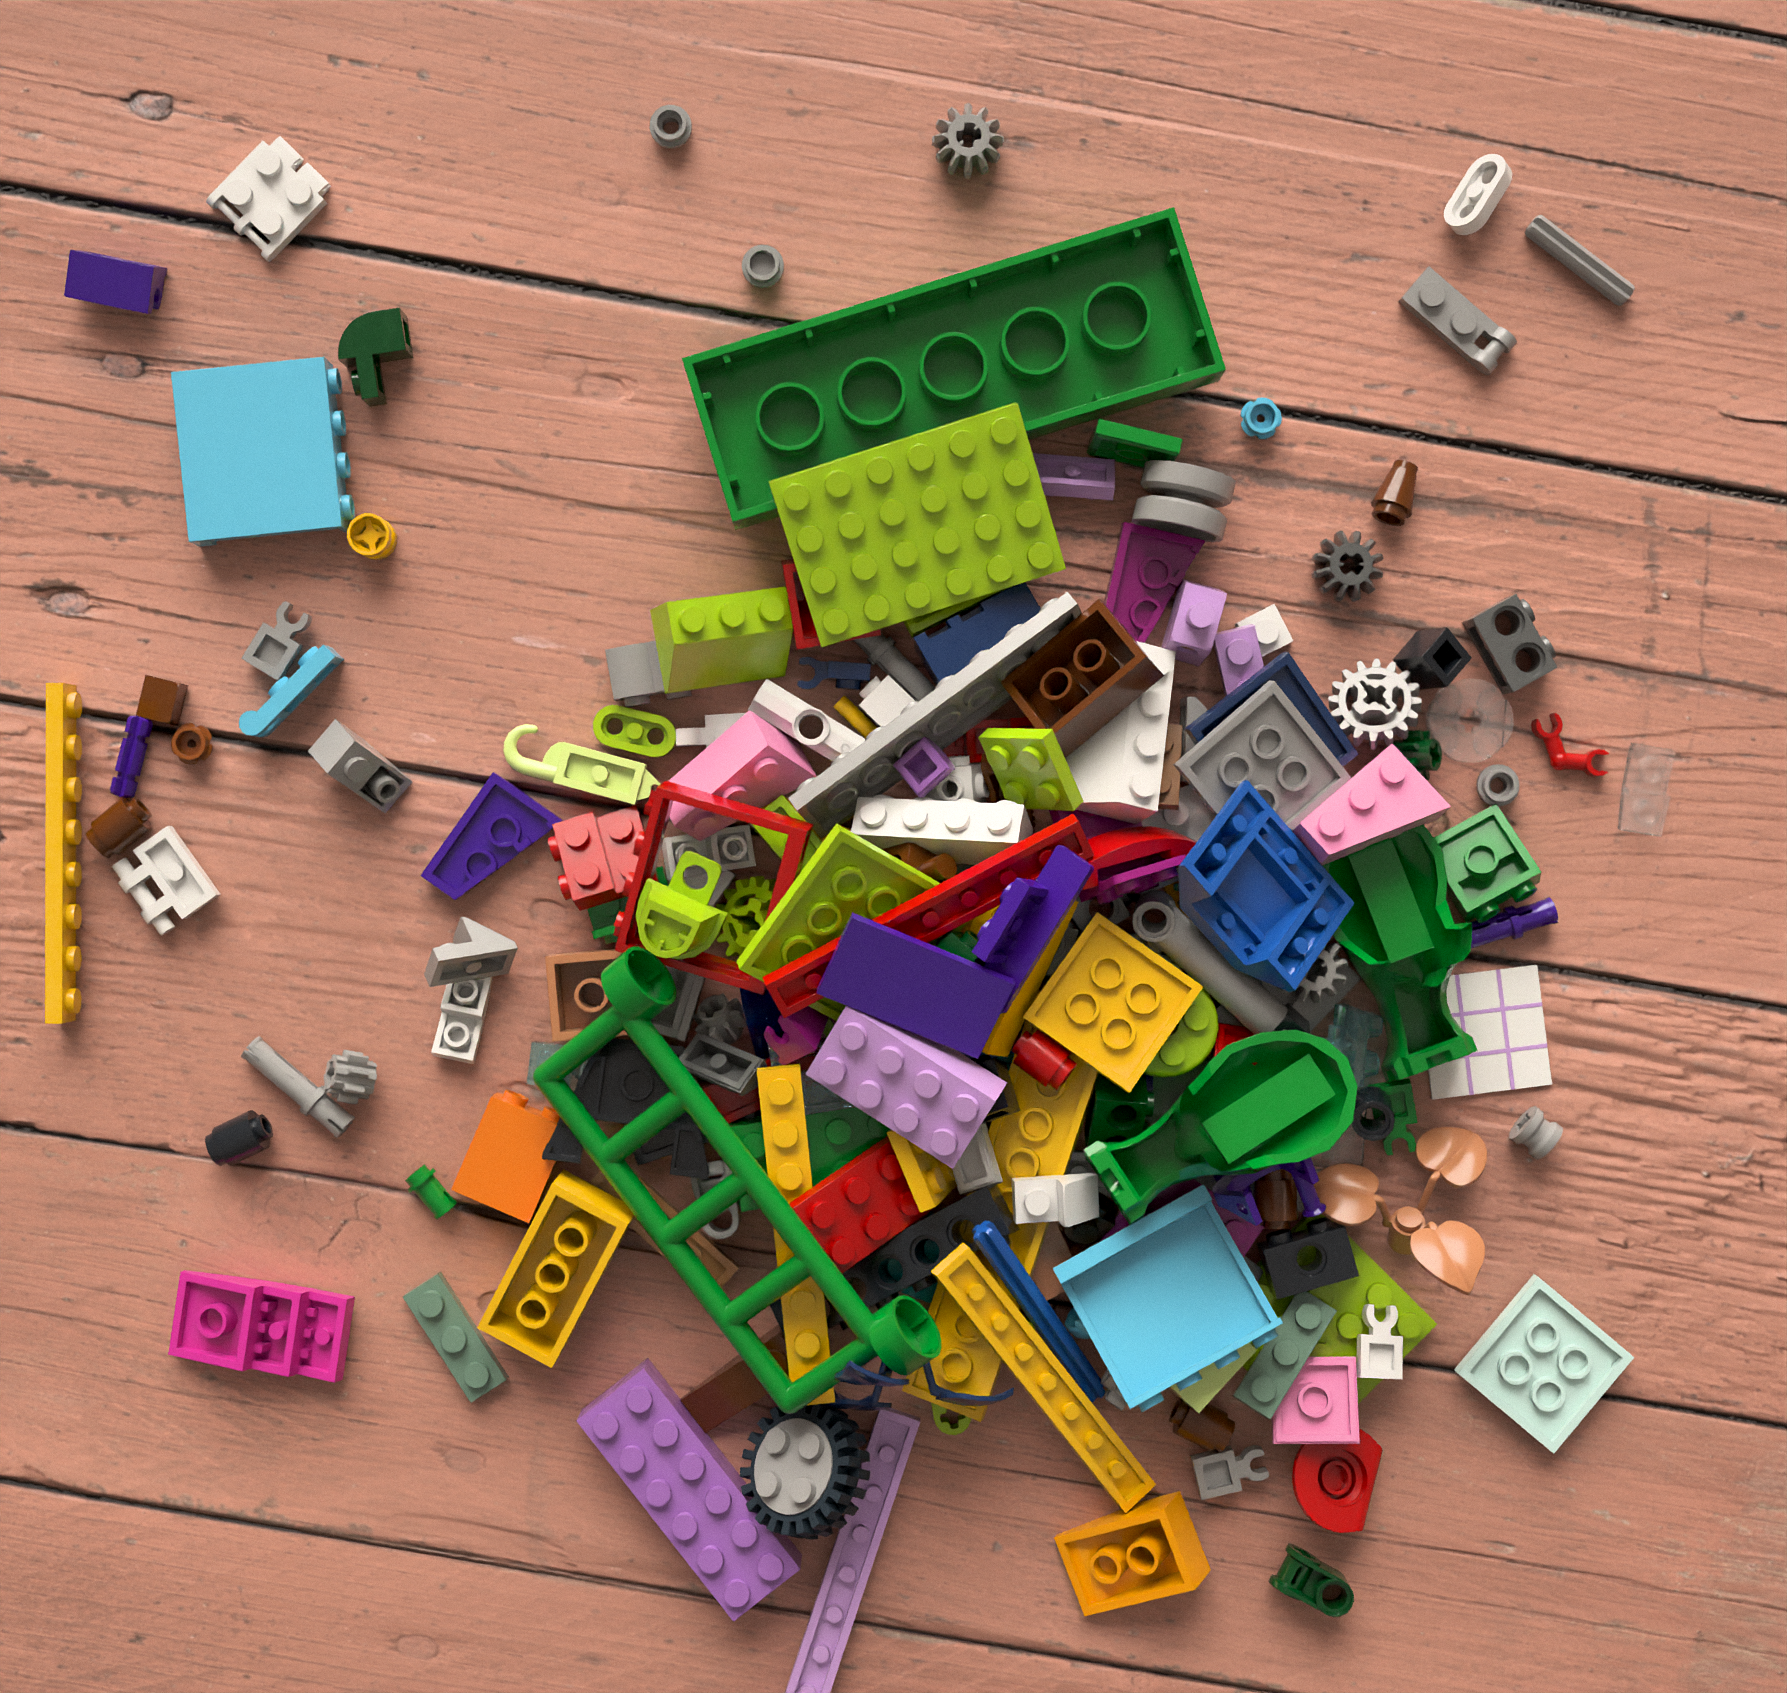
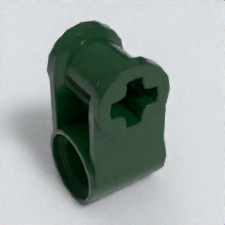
(1306, 1577)

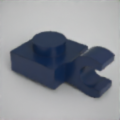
(846, 674)

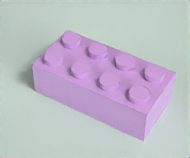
(907, 1082)

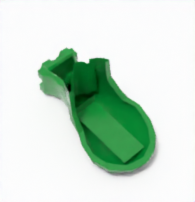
(1405, 947)
(1236, 1119)

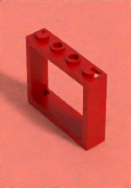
(648, 848)

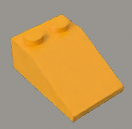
(1134, 1555)

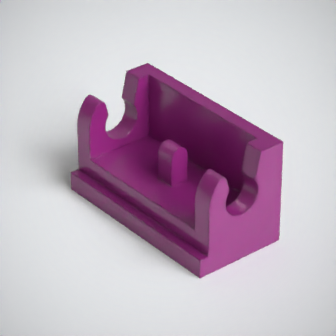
(800, 1034)

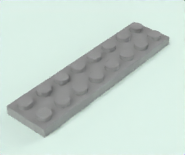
(941, 716)

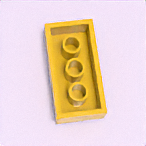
(556, 1268)

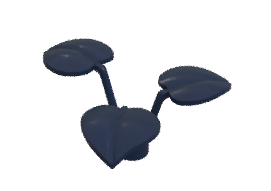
(859, 1376)

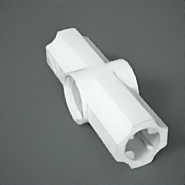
(786, 713)

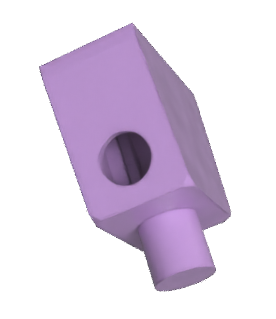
(1194, 621)

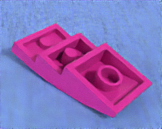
(261, 1325)

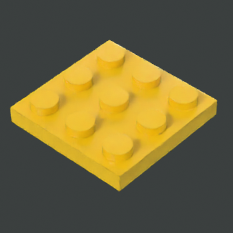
(1112, 1002)

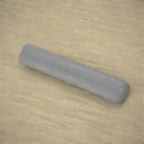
(1579, 260)

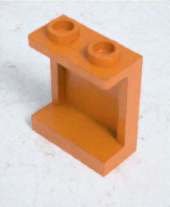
(506, 1156)

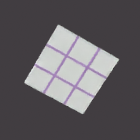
(1508, 1028)

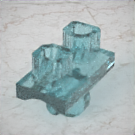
(1350, 1036)

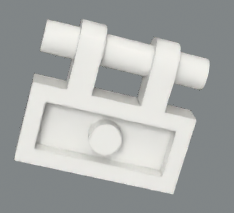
(175, 873)

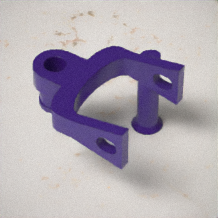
(1235, 1194)

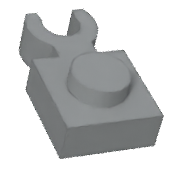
(274, 648)
(1221, 1472)

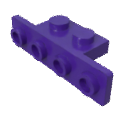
(1030, 917)

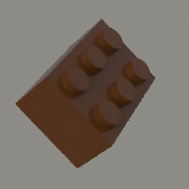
(1082, 677)

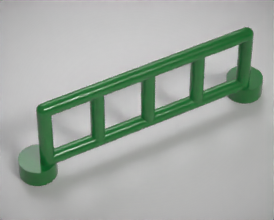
(897, 1333)

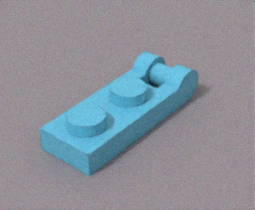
(290, 692)

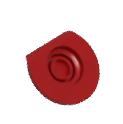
(1336, 1482)

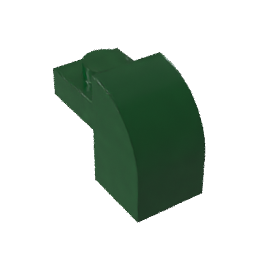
(368, 343)

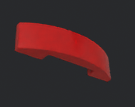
(1133, 843)

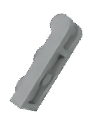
(1457, 320)

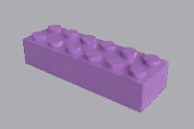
(688, 1489)

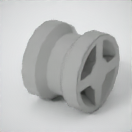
(1536, 1132)

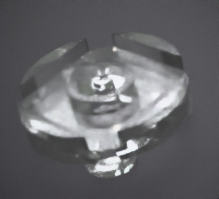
(1487, 704)

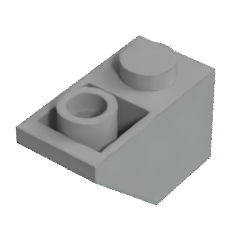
(359, 766)

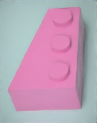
(744, 764)
(1371, 807)

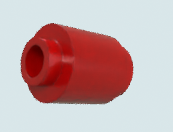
(1043, 1059)

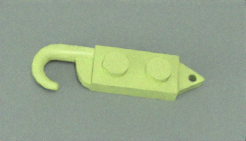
(582, 769)

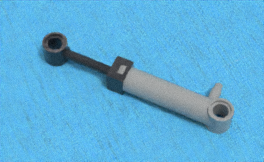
(1240, 993)

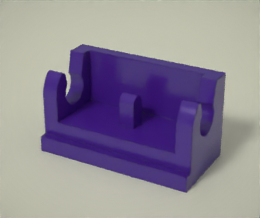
(114, 281)

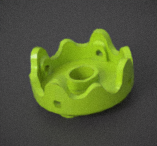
(1189, 1042)

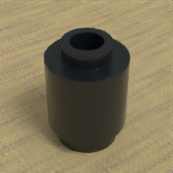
(239, 1138)

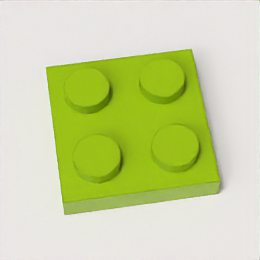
(1031, 768)

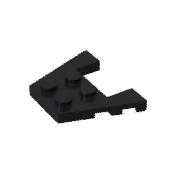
(617, 1089)

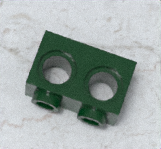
(1117, 1114)

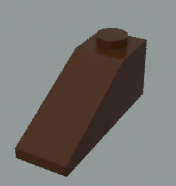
(732, 1386)

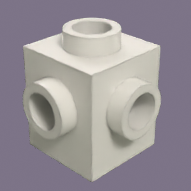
(963, 782)

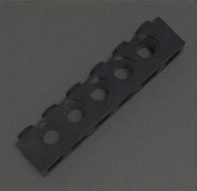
(908, 1249)

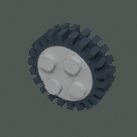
(805, 1471)

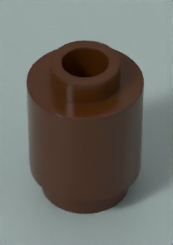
(119, 826)
(1276, 1199)
(1207, 1429)

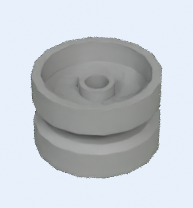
(1184, 499)

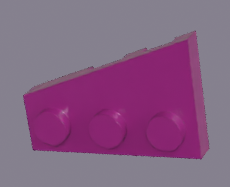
(1146, 574)

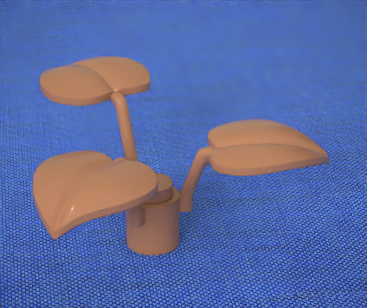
(1447, 1252)

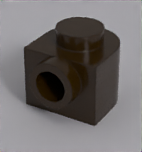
(1094, 1229)

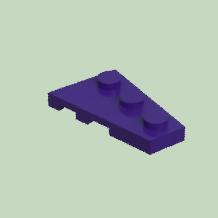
(487, 836)

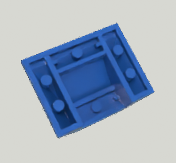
(1260, 892)

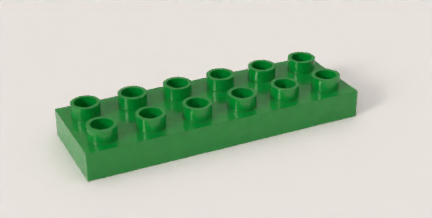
(1053, 329)

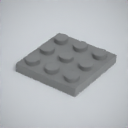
(1271, 749)

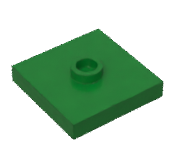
(1131, 444)

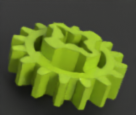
(740, 924)

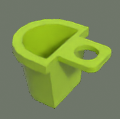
(677, 918)

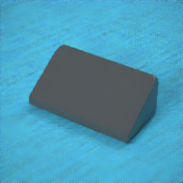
(722, 1064)

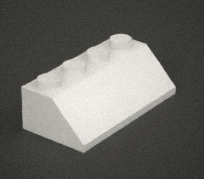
(1124, 760)

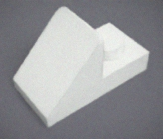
(1055, 1198)

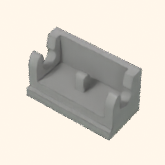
(678, 1016)

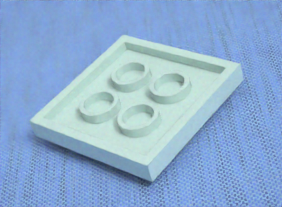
(1544, 1363)

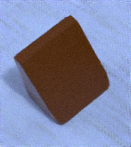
(161, 700)

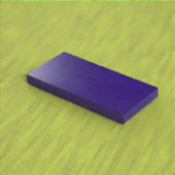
(915, 985)

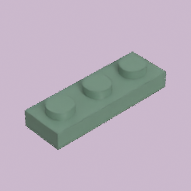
(455, 1337)
(1285, 1355)

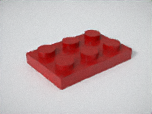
(859, 1206)

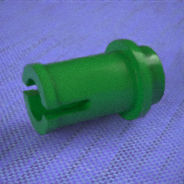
(430, 1191)

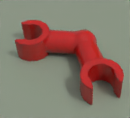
(1558, 757)

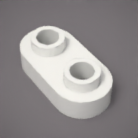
(1478, 194)

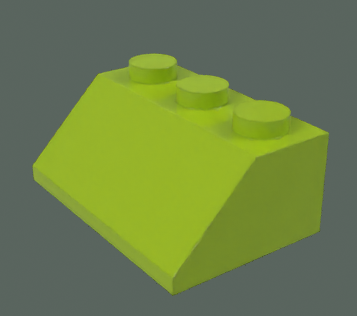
(723, 639)

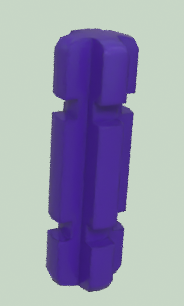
(131, 756)

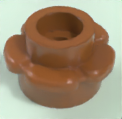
(181, 740)

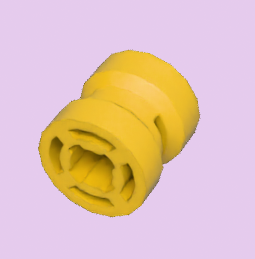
(366, 531)

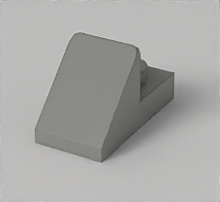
(472, 955)

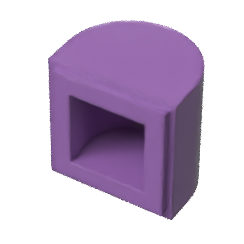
(924, 766)

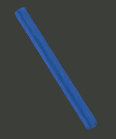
(1037, 1308)

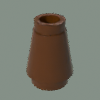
(1396, 494)

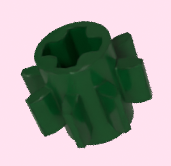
(1421, 751)

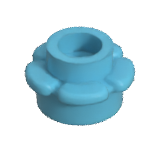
(1268, 410)

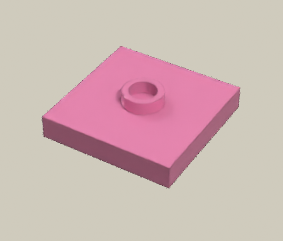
(1320, 1404)

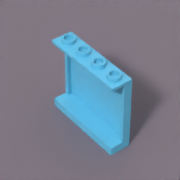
(262, 450)
(1167, 1299)

